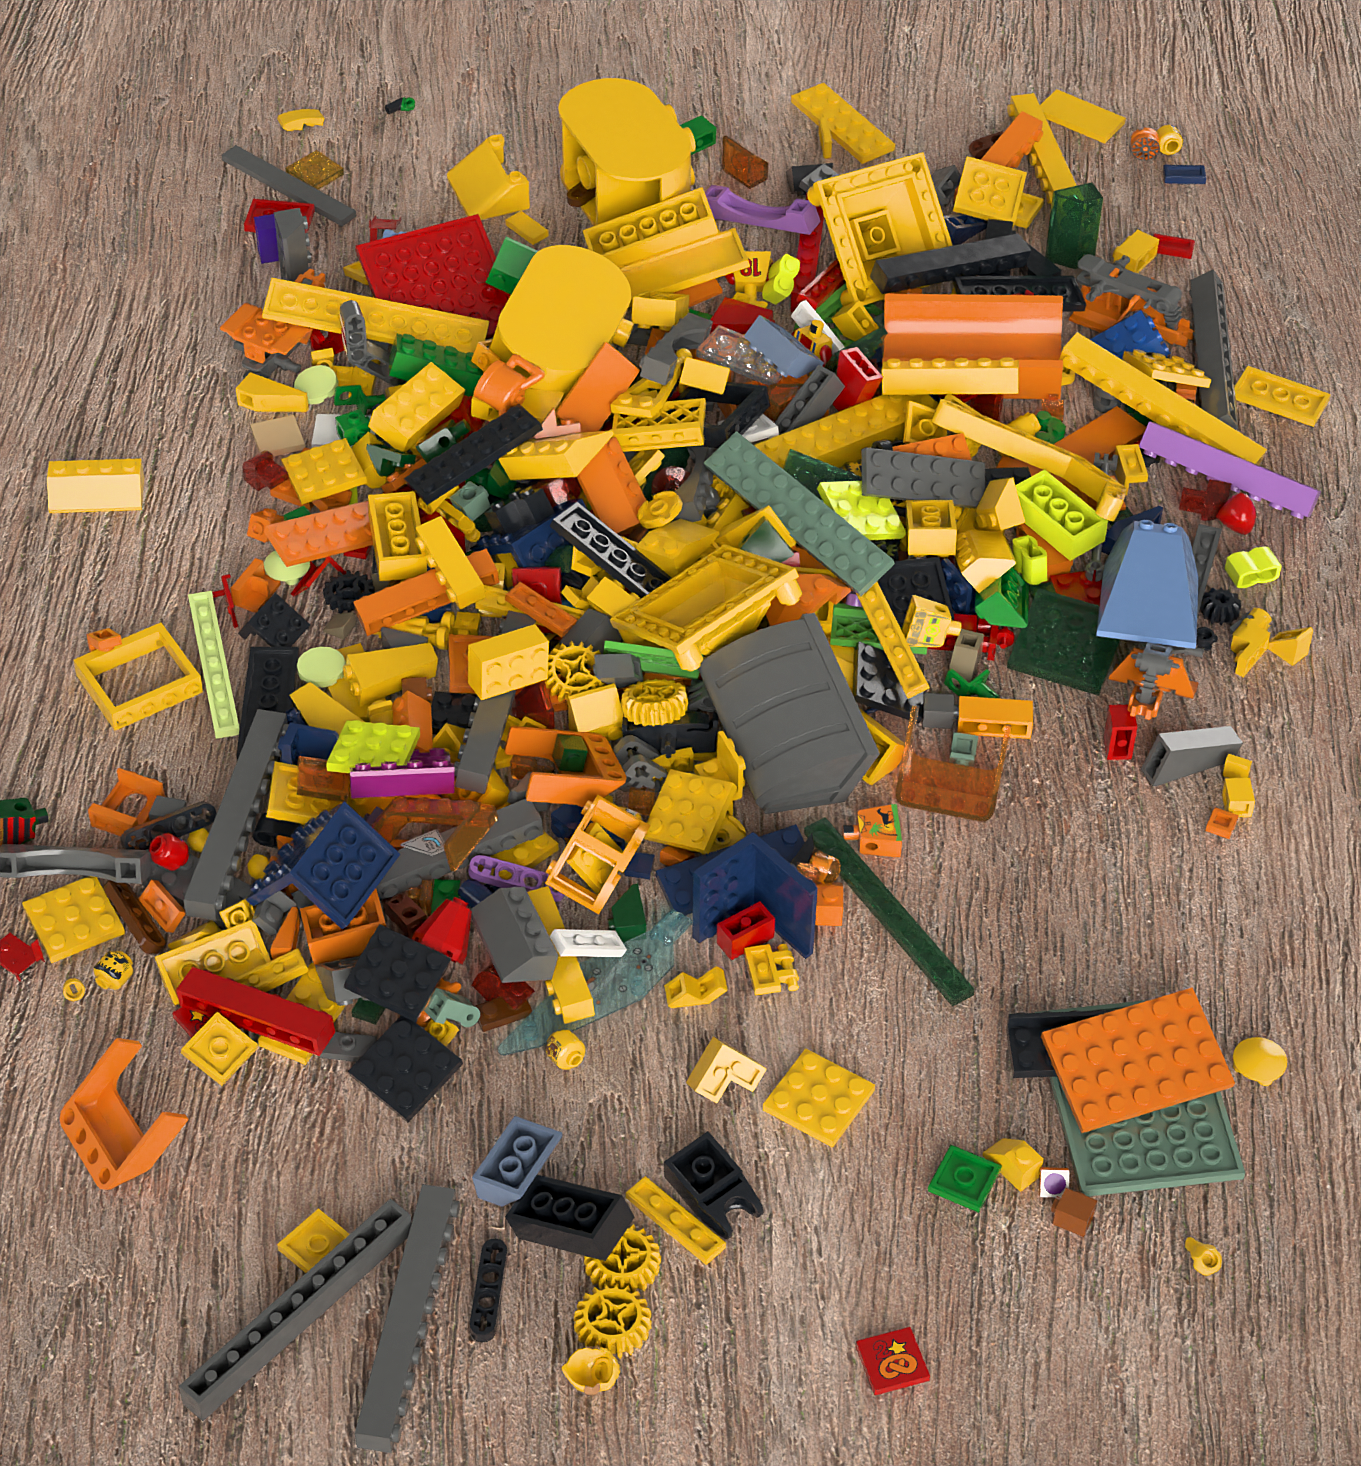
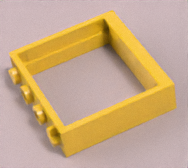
(132, 648)

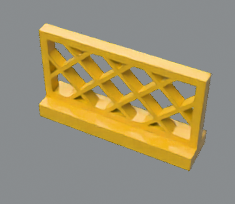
(662, 434)

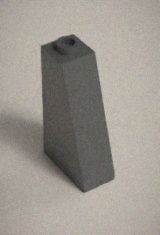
(1189, 752)

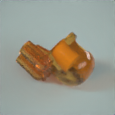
(820, 868)

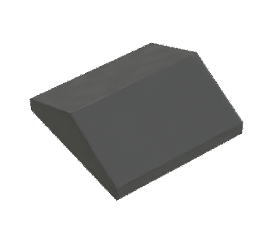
(592, 630)

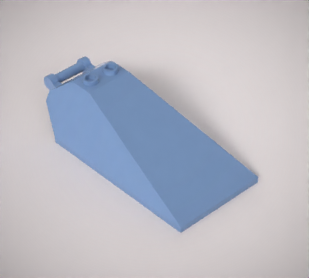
(1150, 587)

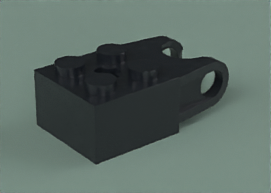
(711, 1183)

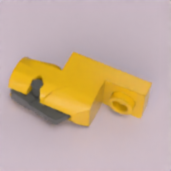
(1250, 639)

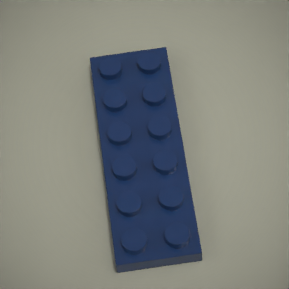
(677, 879)

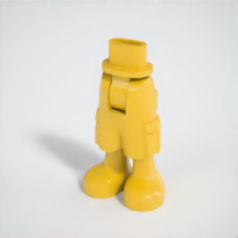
(436, 632)

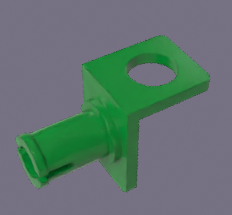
(357, 398)
(976, 686)

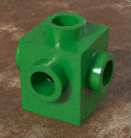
(352, 426)

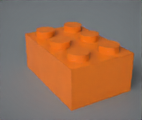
(330, 942)

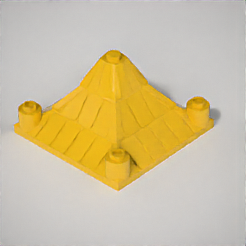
(879, 216)
(709, 604)

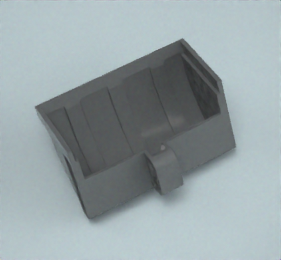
(790, 716)

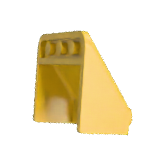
(485, 186)

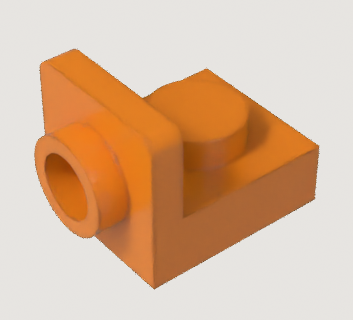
(103, 640)

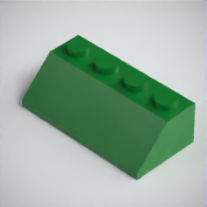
(510, 265)
(1005, 601)

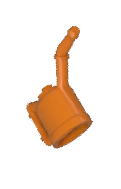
(505, 387)

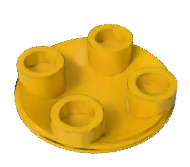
(1259, 1060)

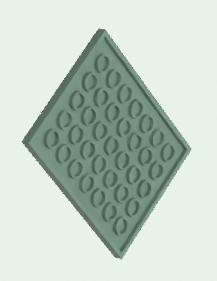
(1154, 1150)

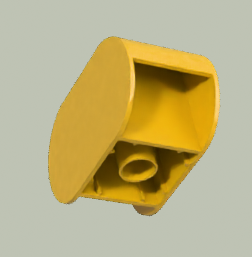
(624, 146)
(563, 314)

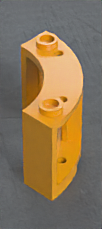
(614, 820)

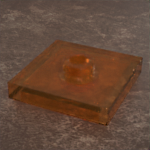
(317, 782)

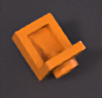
(333, 501)
(259, 521)

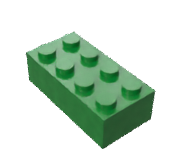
(412, 355)

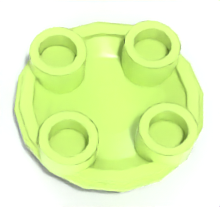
(277, 570)

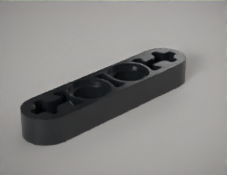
(167, 823)
(486, 1289)

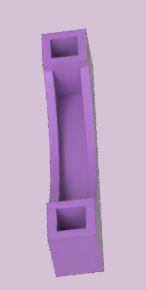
(798, 217)

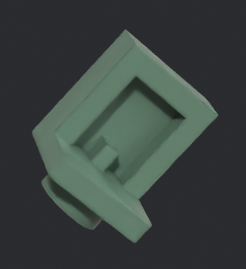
(963, 749)

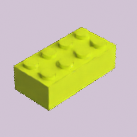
(1060, 515)

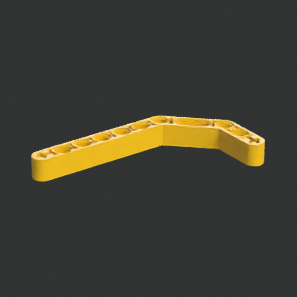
(1037, 452)

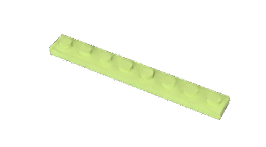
(214, 665)

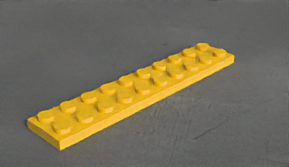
(320, 308)

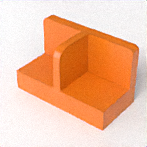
(253, 587)

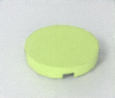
(317, 382)
(321, 666)

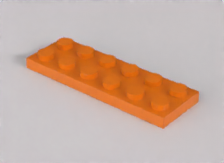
(321, 534)

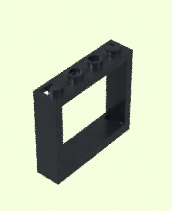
(752, 403)

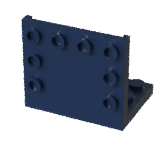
(531, 543)
(332, 862)
(750, 874)

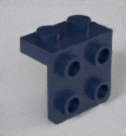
(959, 589)
(306, 742)

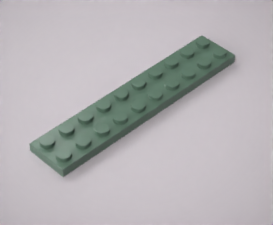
(803, 514)

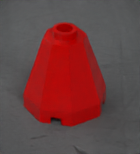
(447, 930)

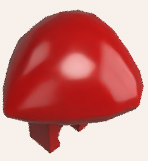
(1238, 514)

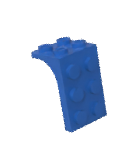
(1132, 334)

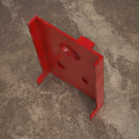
(381, 224)
(313, 573)
(226, 591)
(18, 955)

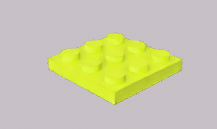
(869, 515)
(372, 744)

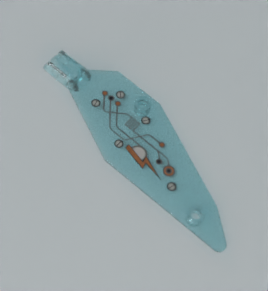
(611, 981)

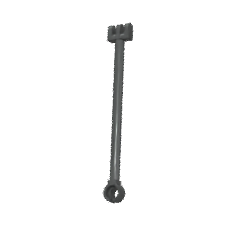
(1095, 564)

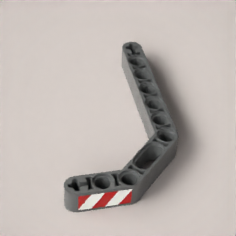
(358, 349)

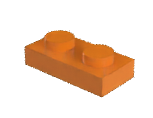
(396, 480)
(162, 906)

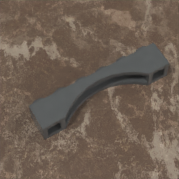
(661, 360)
(697, 486)
(105, 863)

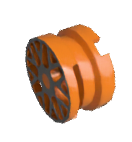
(1145, 143)

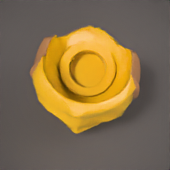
(592, 1369)

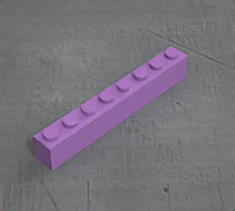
(1229, 468)

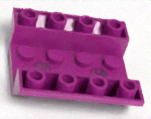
(422, 775)

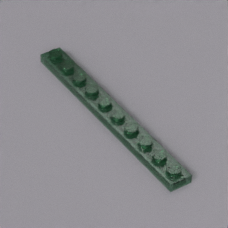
(891, 914)

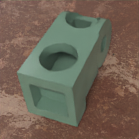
(452, 1006)

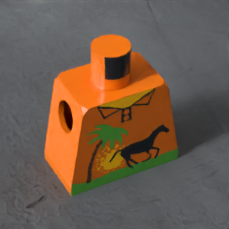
(876, 831)

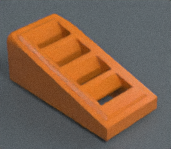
(287, 937)

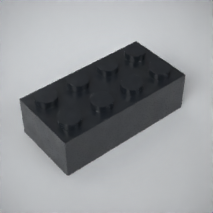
(570, 1217)

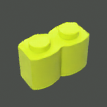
(781, 279)
(1030, 559)
(1252, 567)

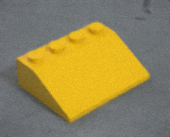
(554, 455)

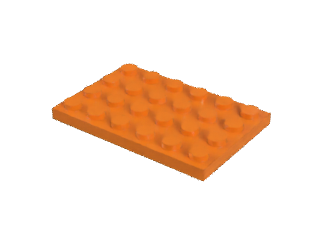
(1137, 1060)

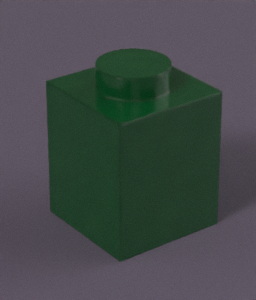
(570, 753)

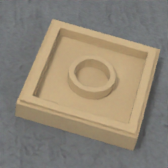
(278, 435)

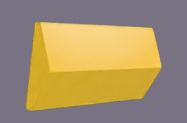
(223, 954)

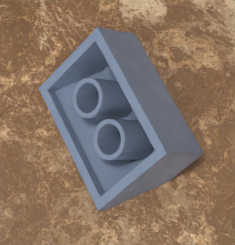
(781, 348)
(514, 1161)

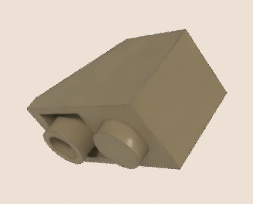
(966, 654)

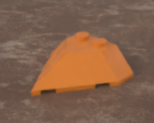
(815, 593)

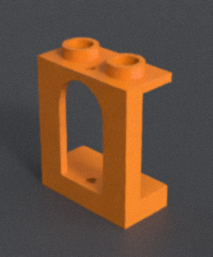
(105, 815)

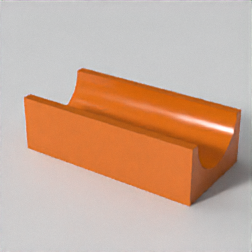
(981, 327)

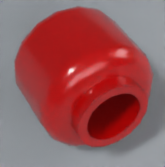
(169, 851)

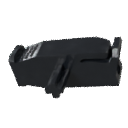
(691, 730)

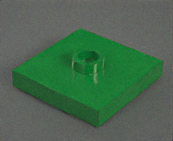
(964, 1178)

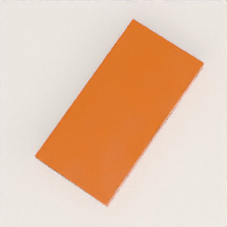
(597, 388)
(1103, 435)

